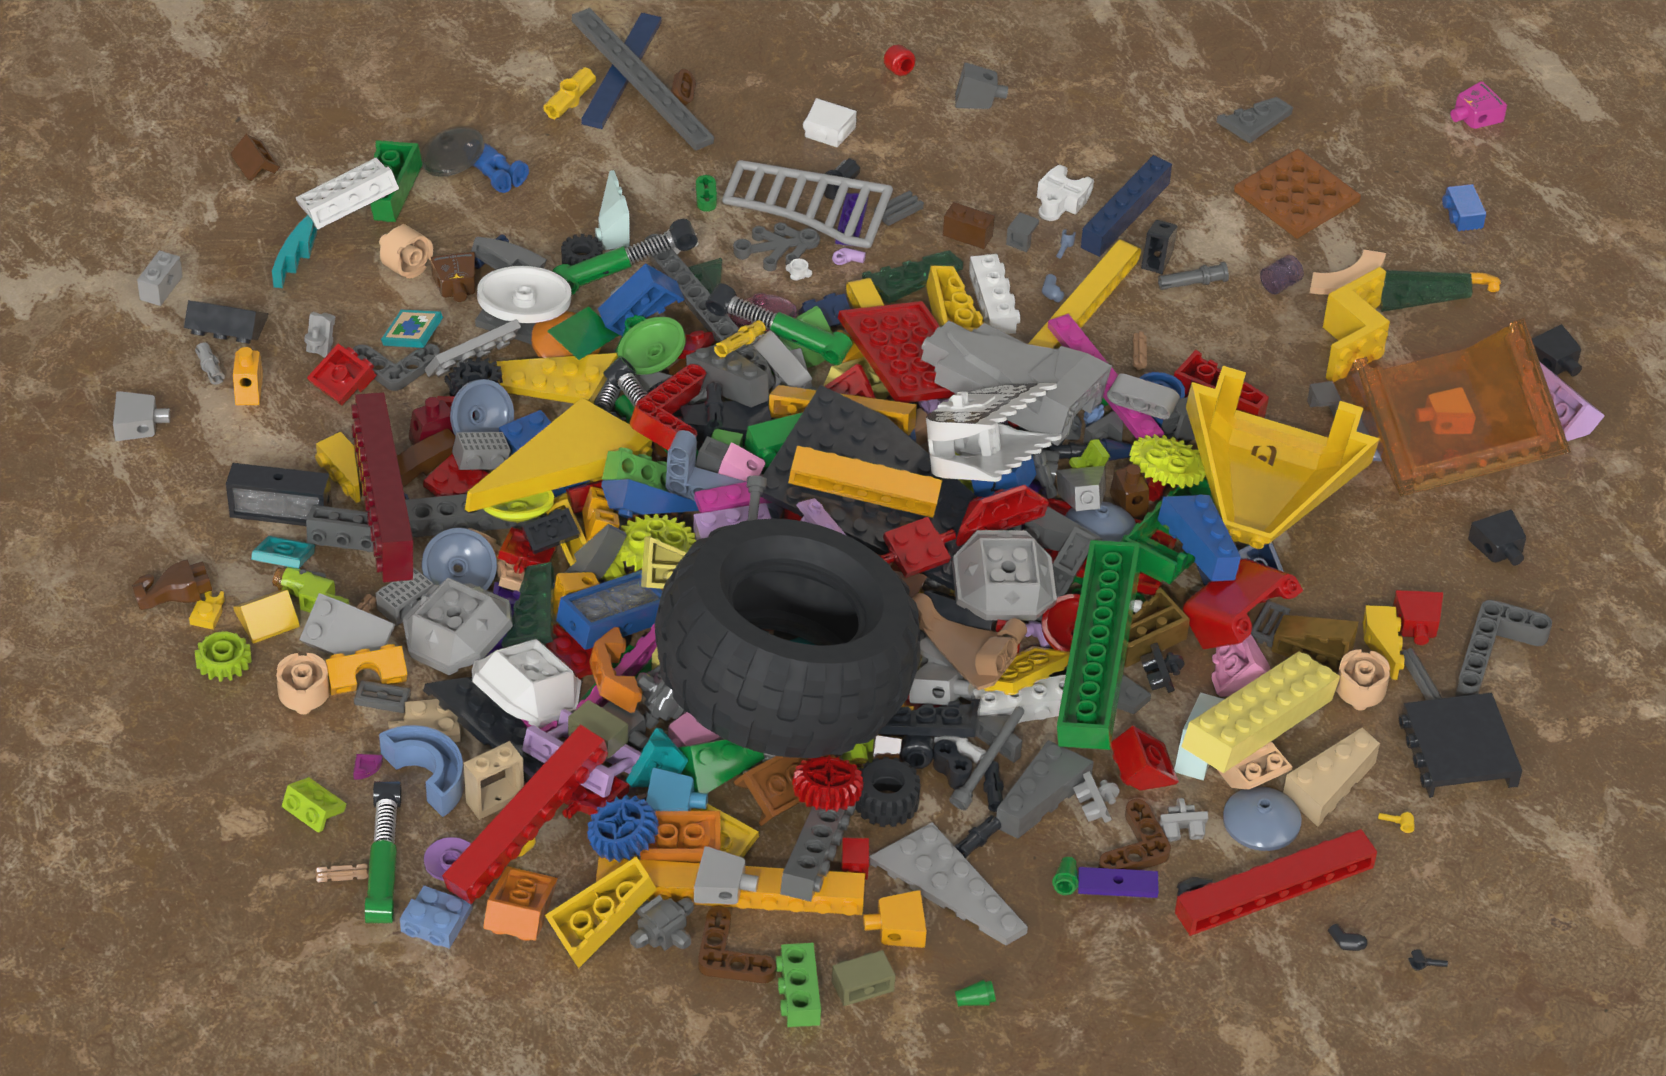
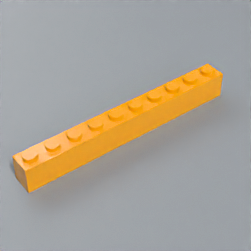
(676, 880)

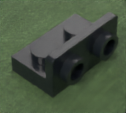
(550, 530)

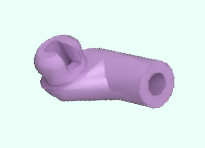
(847, 255)
(1035, 630)

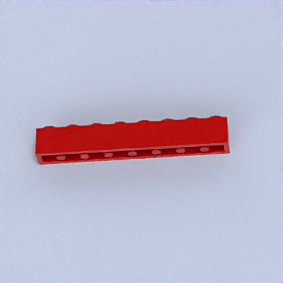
(525, 814)
(1275, 882)

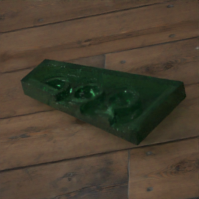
(909, 277)
(534, 608)

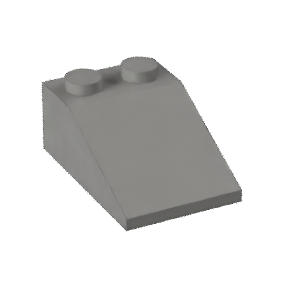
(344, 628)

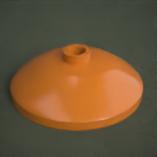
(545, 344)

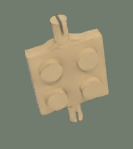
(430, 715)

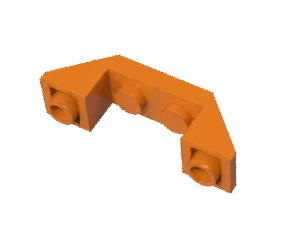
(617, 689)

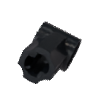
(846, 169)

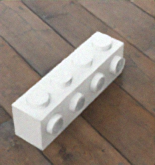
(993, 293)
(1038, 701)

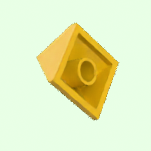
(267, 615)

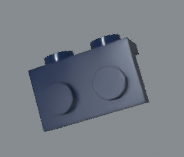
(829, 306)

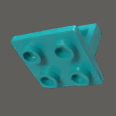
(657, 753)

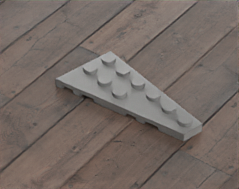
(946, 878)

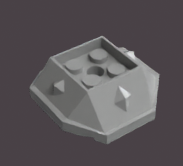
(990, 591)
(456, 625)

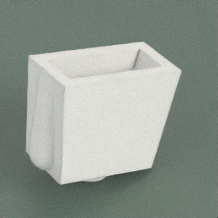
(829, 123)

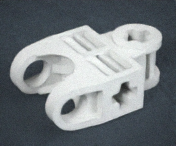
(1062, 194)

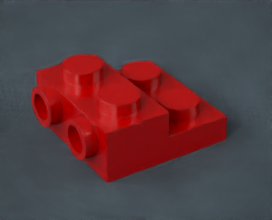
(342, 374)

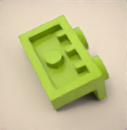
(312, 803)

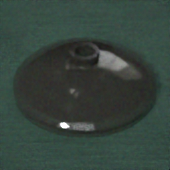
(452, 151)

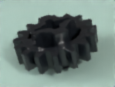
(474, 371)

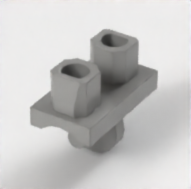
(319, 334)
(1096, 808)
(1182, 817)

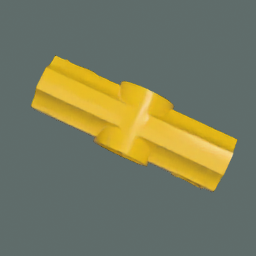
(569, 93)

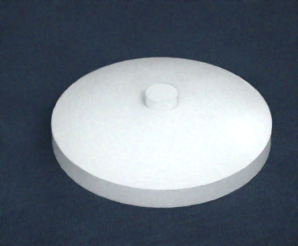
(524, 294)

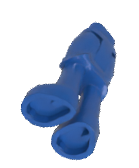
(507, 173)

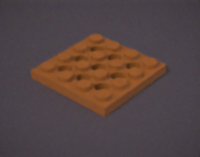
(1323, 207)

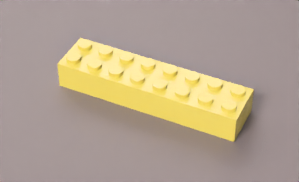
(1260, 711)

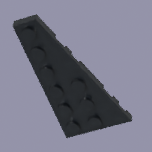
(483, 717)

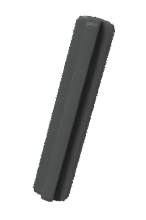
(1420, 675)

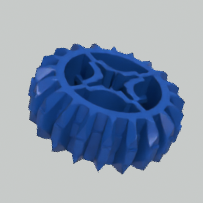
(628, 823)

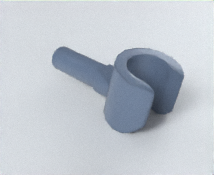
(1066, 241)

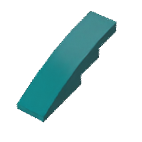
(297, 246)

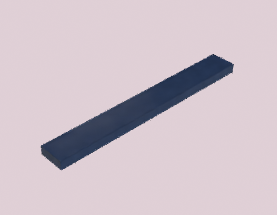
(614, 82)

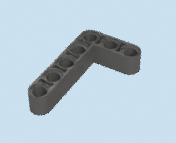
(1498, 620)

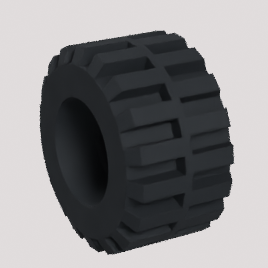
(893, 807)

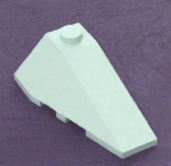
(613, 216)

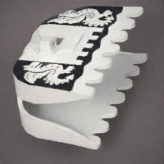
(973, 430)

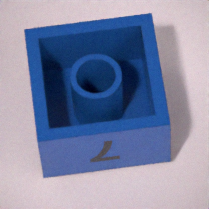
(1019, 476)

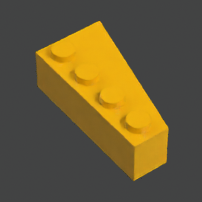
(950, 300)
(600, 910)

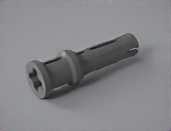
(1202, 275)

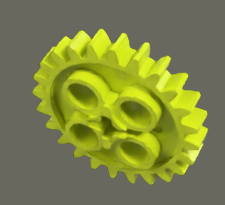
(1168, 461)
(661, 529)

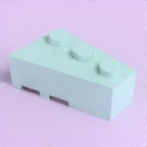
(1187, 762)

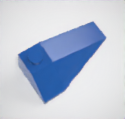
(637, 498)

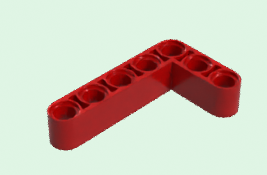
(654, 411)

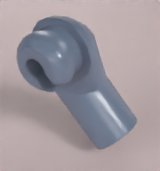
(1050, 290)

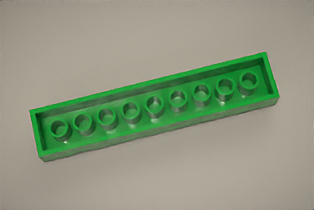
(1099, 645)

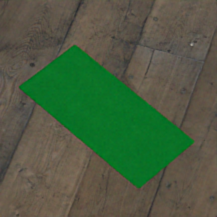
(582, 333)

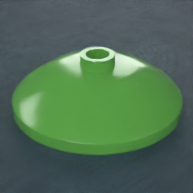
(653, 344)

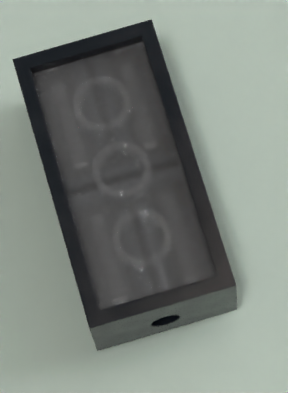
(275, 493)

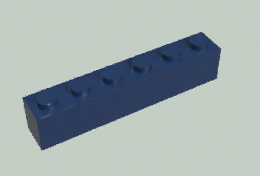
(1126, 206)

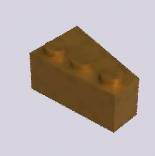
(1156, 622)
(1319, 638)

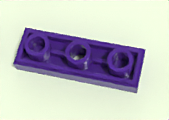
(849, 203)
(1118, 882)

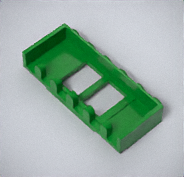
(1156, 558)

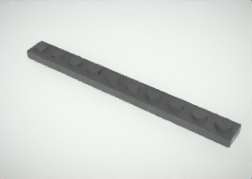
(643, 79)

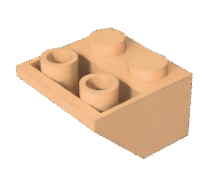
(1257, 768)

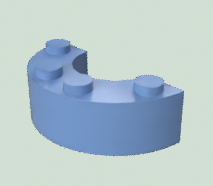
(433, 751)

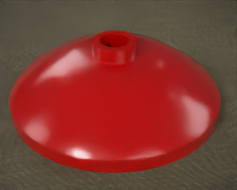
(1059, 622)

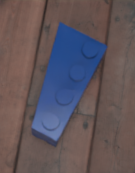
(1203, 534)

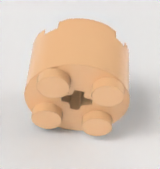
(405, 251)
(1363, 678)
(302, 682)

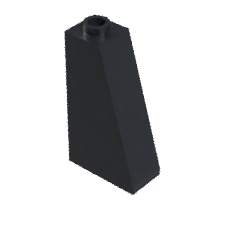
(735, 418)

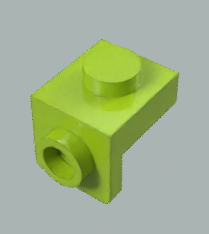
(1093, 456)

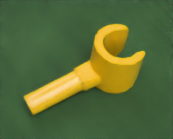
(1406, 821)

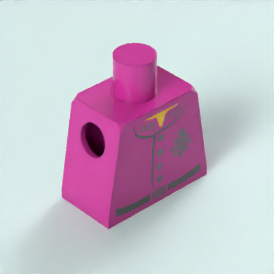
(1479, 107)

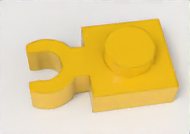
(207, 612)

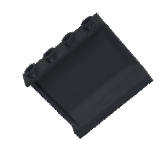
(1459, 741)

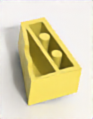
(658, 562)

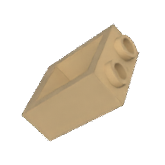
(483, 800)

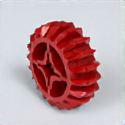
(827, 783)

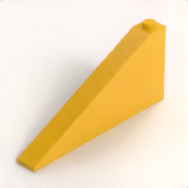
(559, 456)

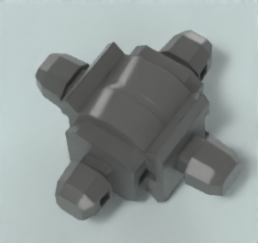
(658, 700)
(663, 923)

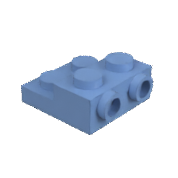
(435, 917)

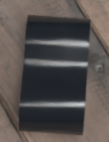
(951, 763)

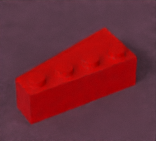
(1206, 373)

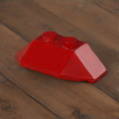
(1002, 511)

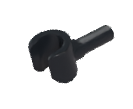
(1419, 961)

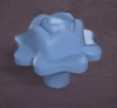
(1094, 416)

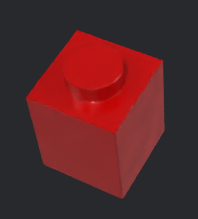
(855, 855)

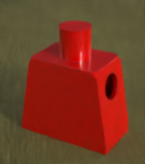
(1419, 614)

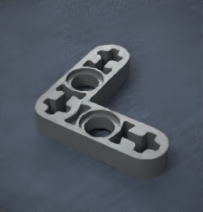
(397, 375)

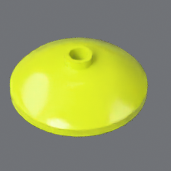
(523, 508)

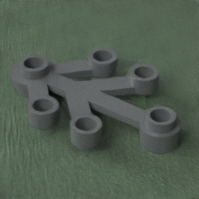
(804, 240)

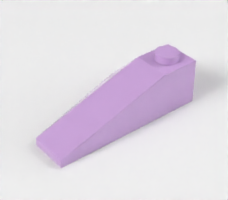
(1575, 412)

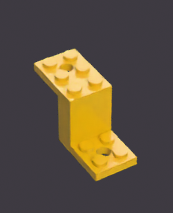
(1356, 323)

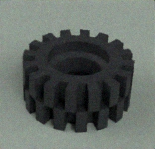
(577, 245)

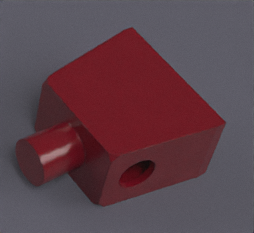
(429, 420)

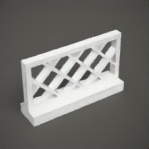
(354, 196)

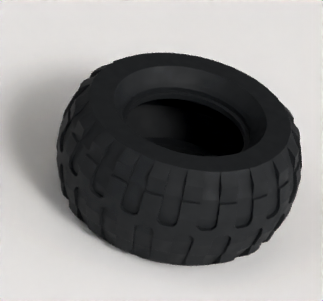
(777, 691)

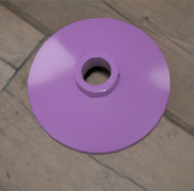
(443, 853)

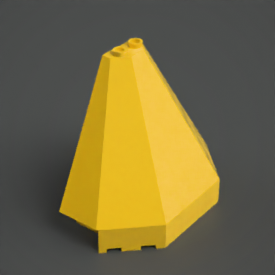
(1250, 494)

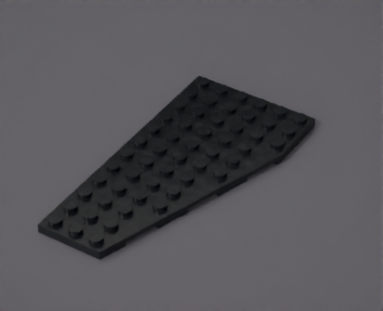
(857, 432)

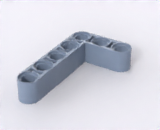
(686, 479)

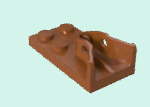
(772, 785)

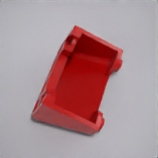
(1221, 607)

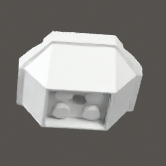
(528, 682)

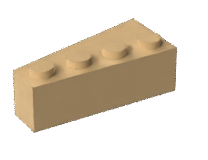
(1330, 775)

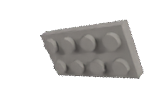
(477, 347)

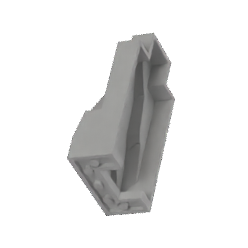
(993, 358)

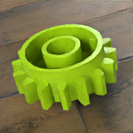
(223, 655)

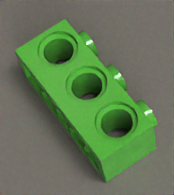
(652, 473)
(799, 985)

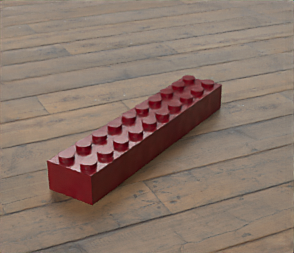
(383, 488)

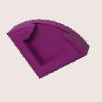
(366, 765)

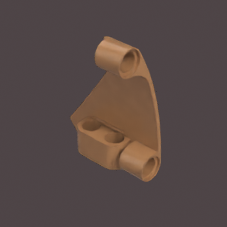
(973, 652)

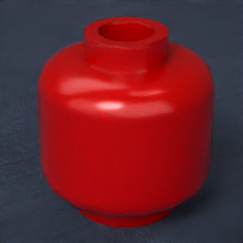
(899, 60)

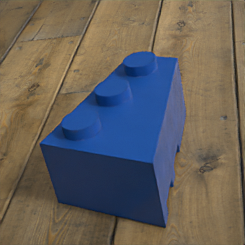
(640, 295)

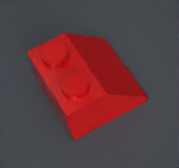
(1143, 760)

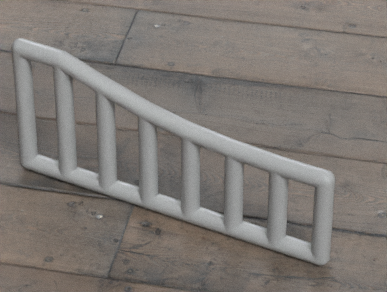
(808, 219)

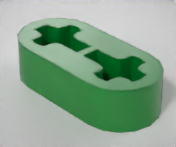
(709, 192)

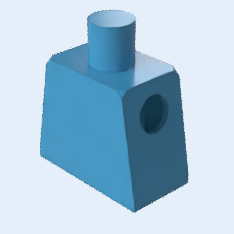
(673, 792)

